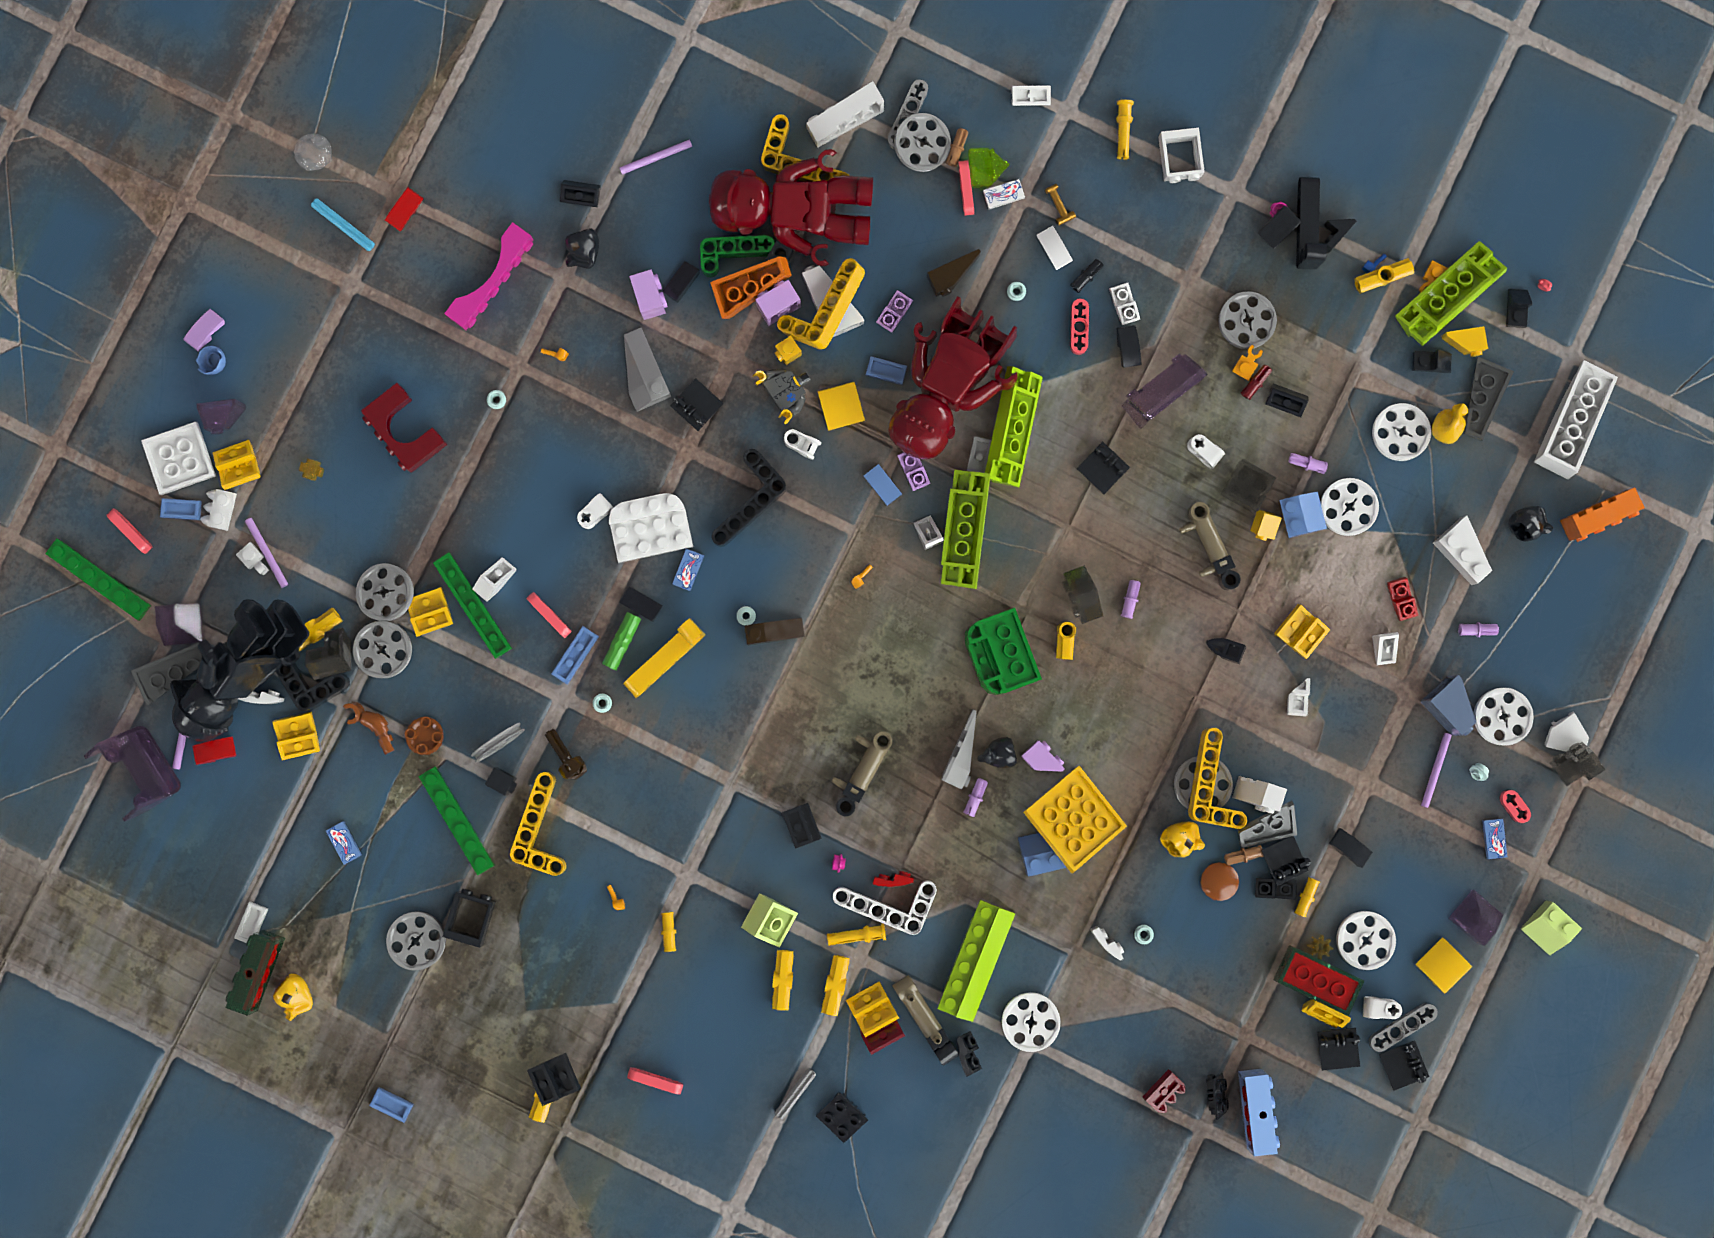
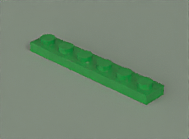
(98, 579)
(472, 605)
(456, 820)

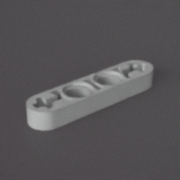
(905, 113)
(1404, 1029)

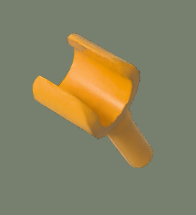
(560, 355)
(857, 581)
(617, 904)

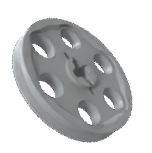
(930, 139)
(1251, 312)
(390, 598)
(373, 649)
(497, 742)
(1184, 773)
(425, 941)

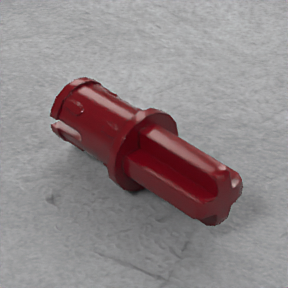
(1256, 382)

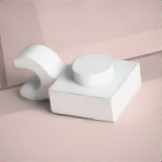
(252, 558)

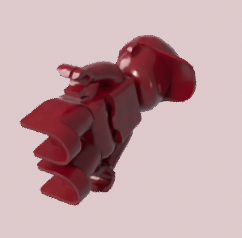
(746, 201)
(948, 383)

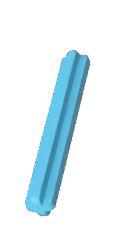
(342, 224)

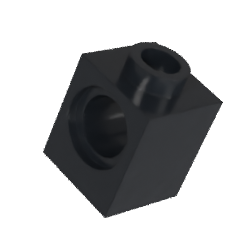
(780, 247)
(501, 781)

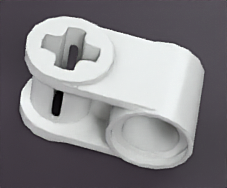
(802, 444)
(1207, 452)
(595, 510)
(1378, 1008)

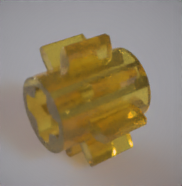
(311, 469)
(1326, 947)

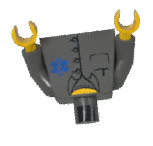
(785, 390)

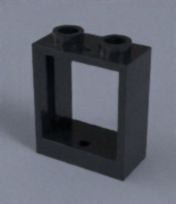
(463, 937)

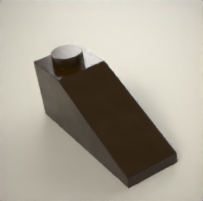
(948, 275)
(774, 631)

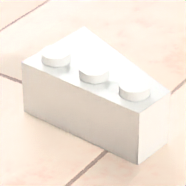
(1464, 551)
(1261, 794)

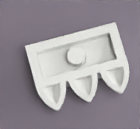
(219, 509)

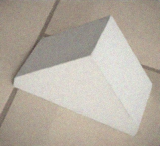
(928, 532)
(1385, 648)

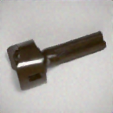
(572, 767)

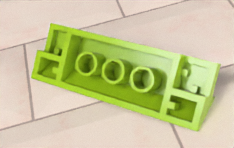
(1450, 293)
(1013, 428)
(964, 528)
(976, 961)

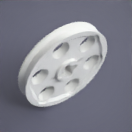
(1409, 428)
(1358, 506)
(1510, 709)
(1374, 938)
(1036, 1029)

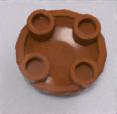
(424, 736)
(1219, 881)

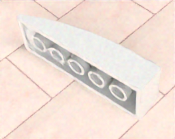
(1576, 420)

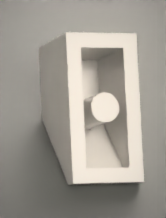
(494, 579)

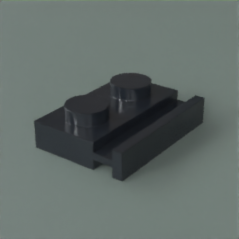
(801, 825)

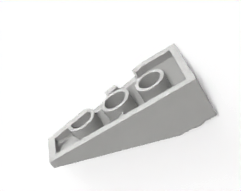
(644, 377)
(959, 763)

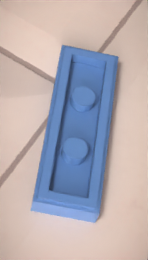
(575, 655)

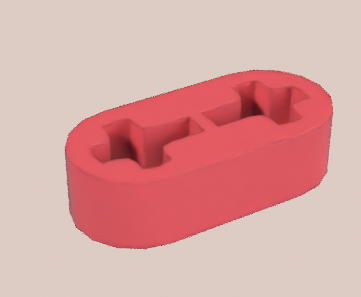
(1511, 809)

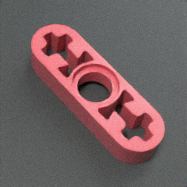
(966, 189)
(1074, 312)
(129, 531)
(548, 614)
(655, 1080)

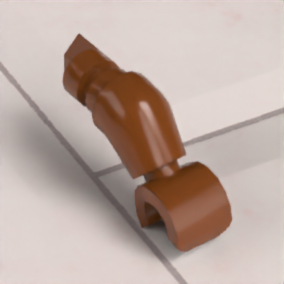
(374, 722)

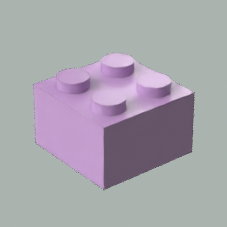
(646, 289)
(778, 302)

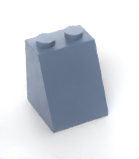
(1451, 706)

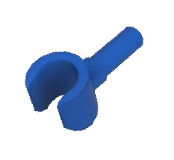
(1369, 266)

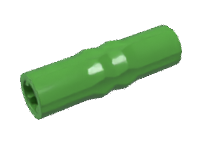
(621, 641)

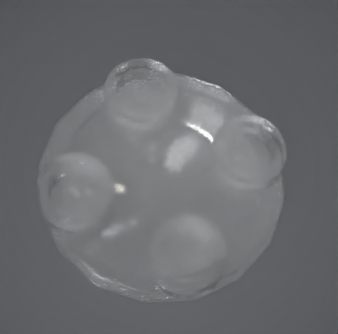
(313, 152)

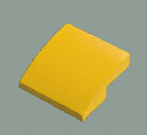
(841, 405)
(236, 464)
(429, 612)
(1302, 631)
(296, 735)
(1443, 965)
(872, 1009)
(1325, 1013)

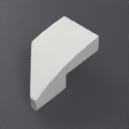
(1298, 699)

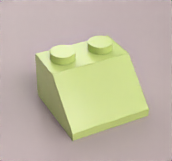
(769, 920)
(1551, 927)

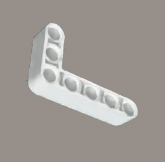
(888, 910)

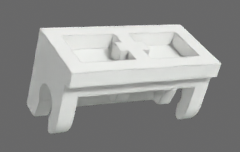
(1030, 95)

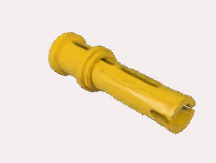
(1124, 119)
(865, 934)

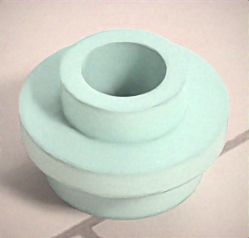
(1016, 285)
(490, 399)
(741, 611)
(597, 707)
(1479, 772)
(1148, 938)

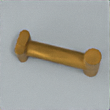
(1065, 217)

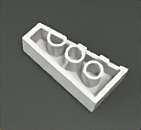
(846, 115)

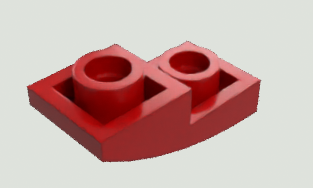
(404, 209)
(1402, 599)
(214, 750)
(900, 879)

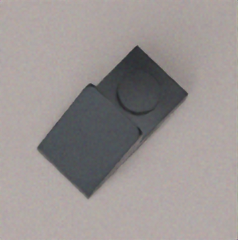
(1339, 229)
(1517, 308)
(1432, 361)

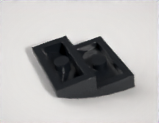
(554, 1079)

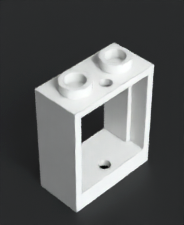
(1181, 136)

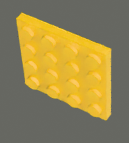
(1075, 819)

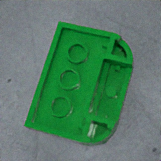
(1001, 653)

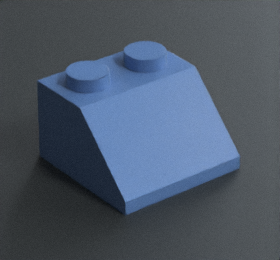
(1303, 514)
(1038, 855)

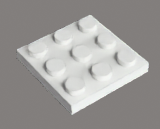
(178, 458)

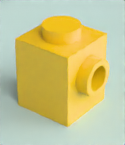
(787, 350)
(1265, 525)

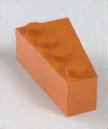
(741, 288)
(1602, 514)

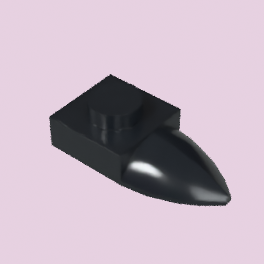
(1227, 649)

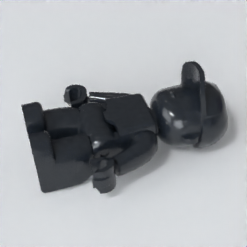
(233, 669)

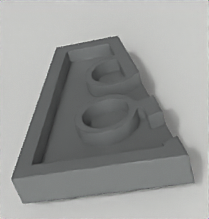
(1269, 827)

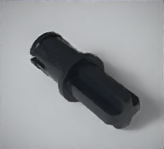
(1087, 275)

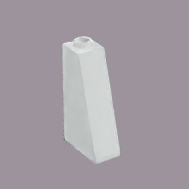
(818, 285)

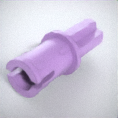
(1308, 463)
(1131, 599)
(1478, 629)
(975, 797)

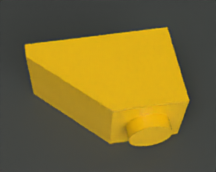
(1468, 341)

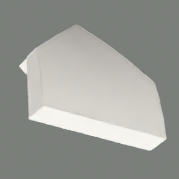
(1566, 733)

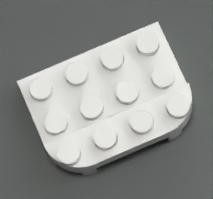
(649, 527)

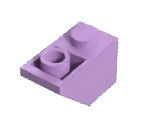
(1041, 759)

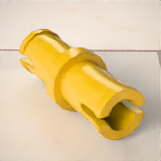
(1307, 897)
(668, 932)

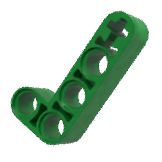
(737, 251)

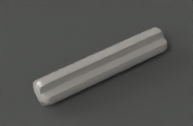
(795, 1093)

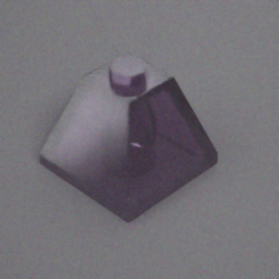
(220, 414)
(179, 623)
(1477, 918)

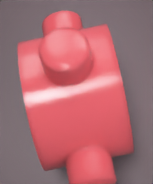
(1544, 285)

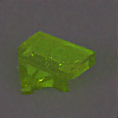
(985, 166)

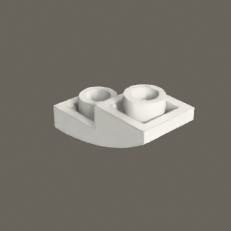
(1054, 247)
(1124, 303)
(269, 697)
(1113, 948)

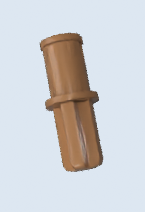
(957, 147)
(1243, 855)

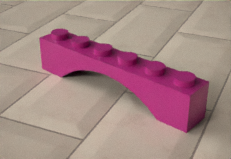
(466, 308)

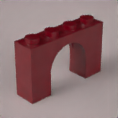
(379, 415)

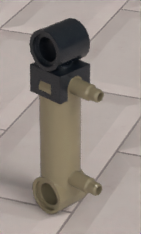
(1220, 560)
(864, 772)
(925, 1020)

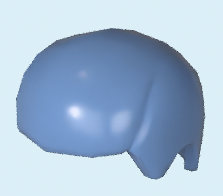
(211, 360)

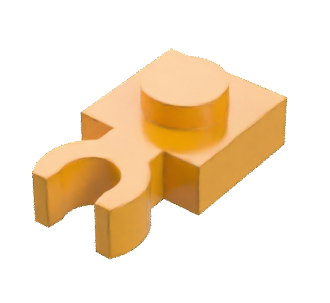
(1432, 273)
(1246, 365)

